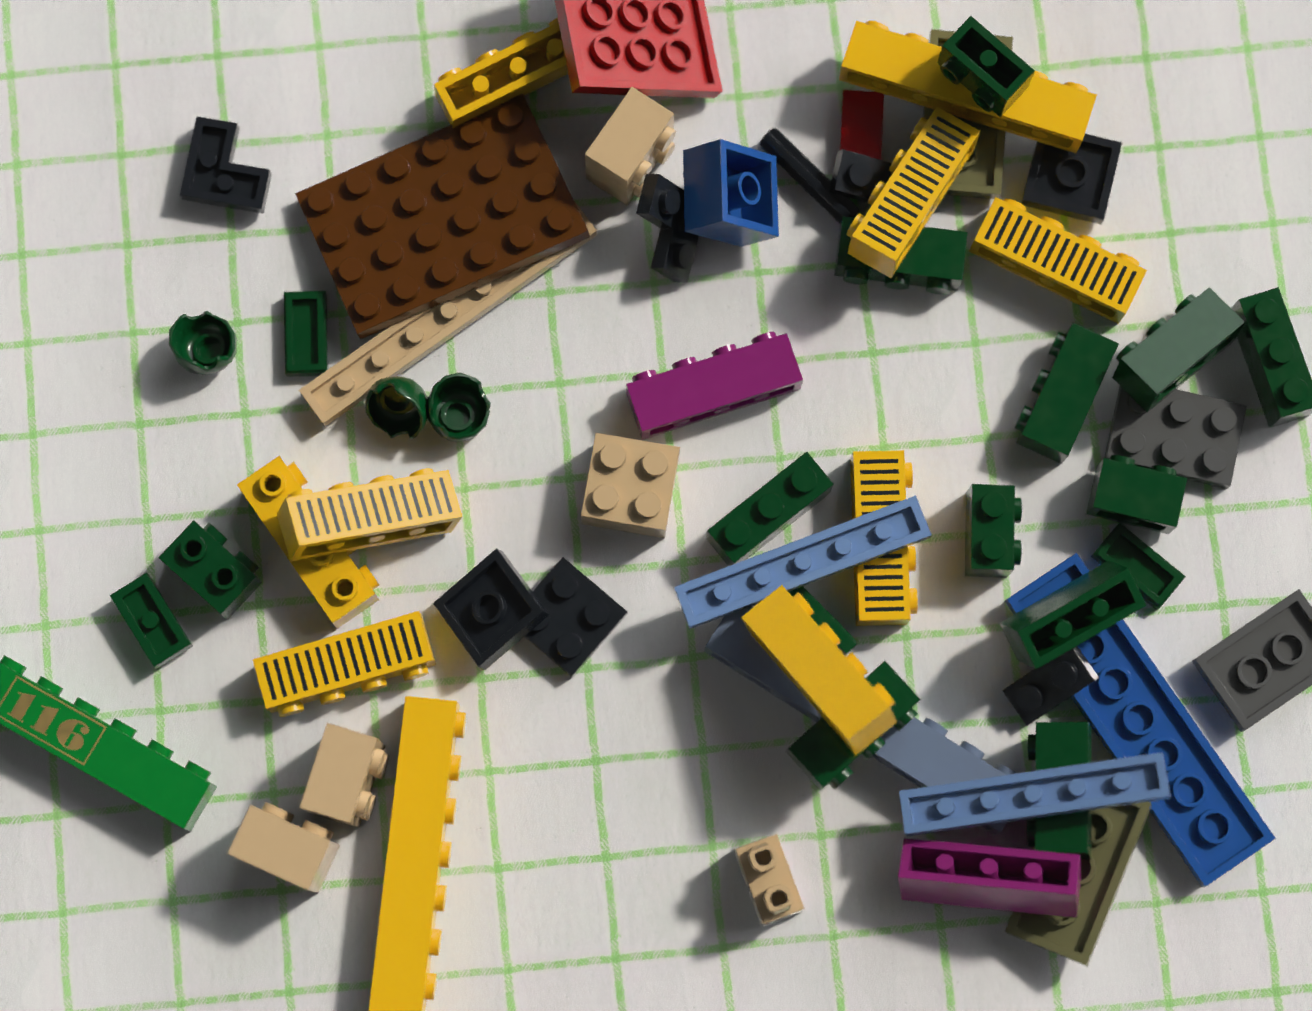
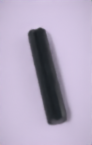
(807, 175)

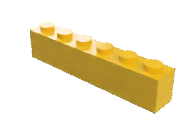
(909, 71)

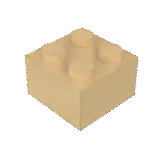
(630, 146)
(630, 485)
(345, 776)
(284, 849)

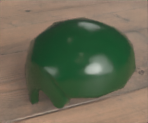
(202, 343)
(397, 406)
(458, 407)

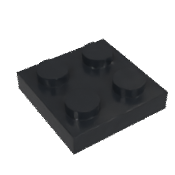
(1073, 182)
(491, 609)
(578, 617)

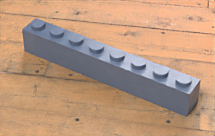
(915, 752)

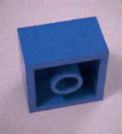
(730, 193)

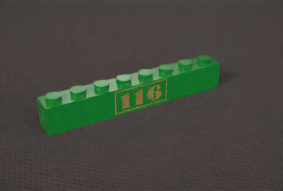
(102, 749)

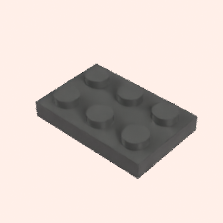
(1182, 432)
(1262, 662)

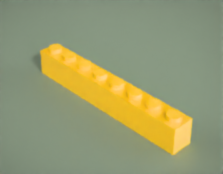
(416, 855)

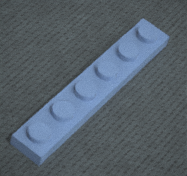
(802, 561)
(1034, 794)

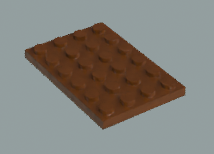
(441, 216)

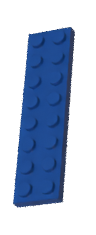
(1141, 715)

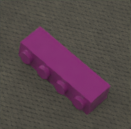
(713, 385)
(990, 877)

